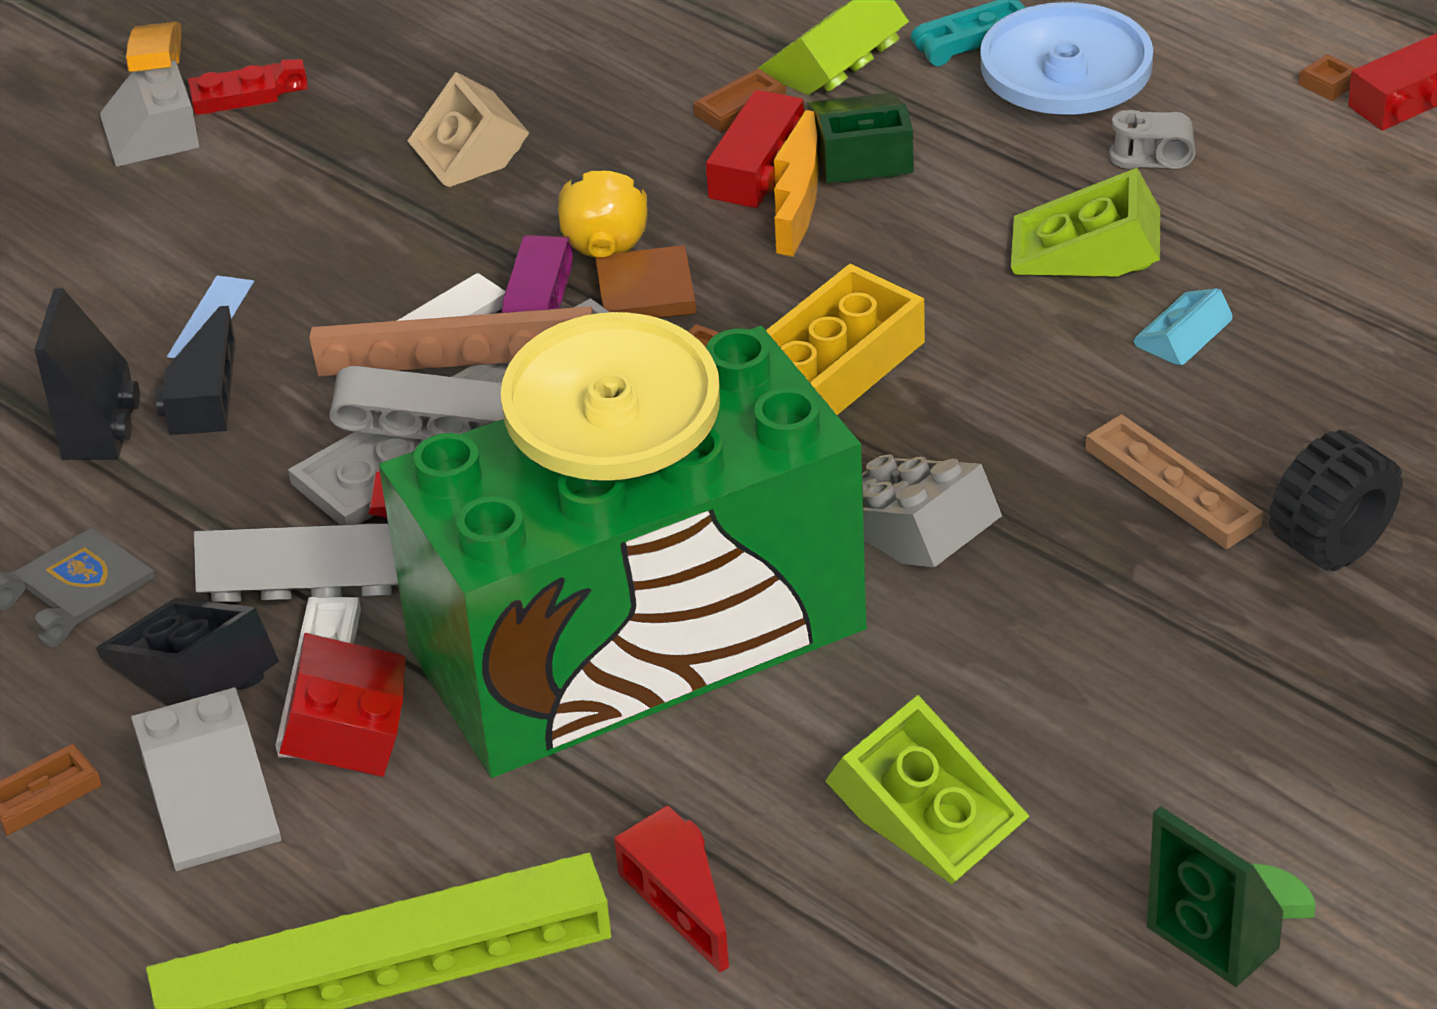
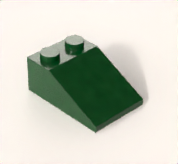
(1209, 901)

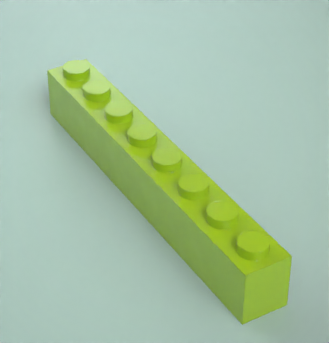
(396, 944)

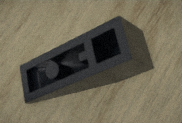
(200, 379)

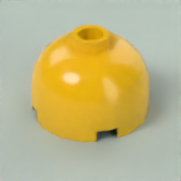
(602, 213)

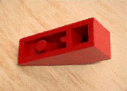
(670, 871)

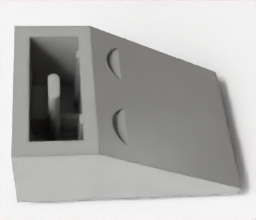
(925, 507)

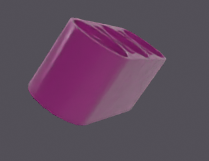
(539, 274)

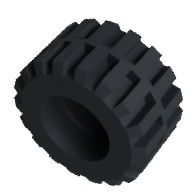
(1335, 500)

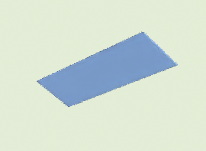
(222, 292)

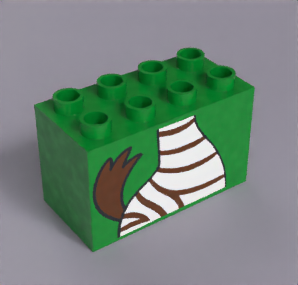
(598, 602)

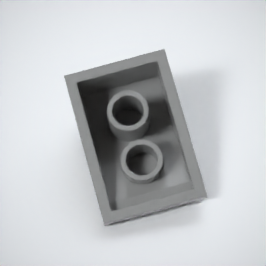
(206, 779)

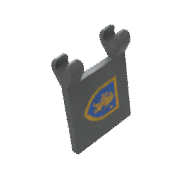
(75, 582)

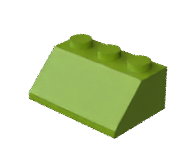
(836, 44)

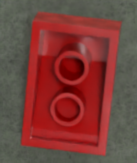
(344, 705)

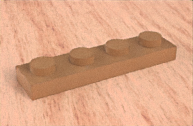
(1174, 481)

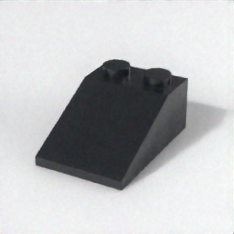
(84, 383)
(192, 650)

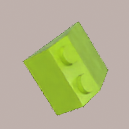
(1090, 231)
(926, 792)

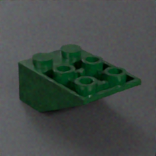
(863, 137)

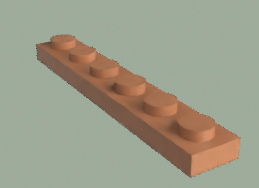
(432, 340)

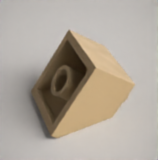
(467, 132)

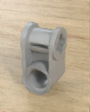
(1151, 140)

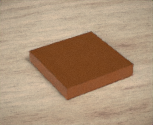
(647, 282)

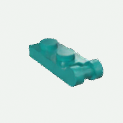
(960, 31)

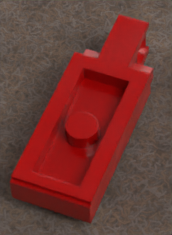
(246, 86)

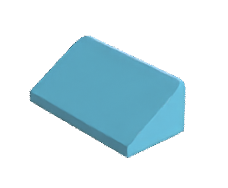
(1185, 326)

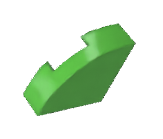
(1288, 891)

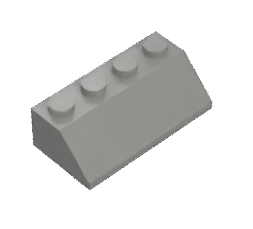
(294, 560)

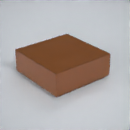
(1327, 77)

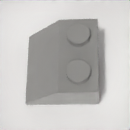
(149, 117)

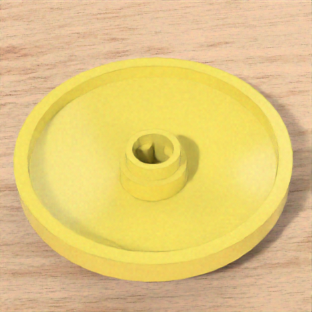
(610, 396)

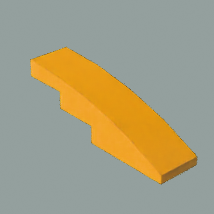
(154, 46)
(796, 184)

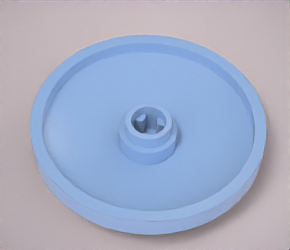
(1066, 58)

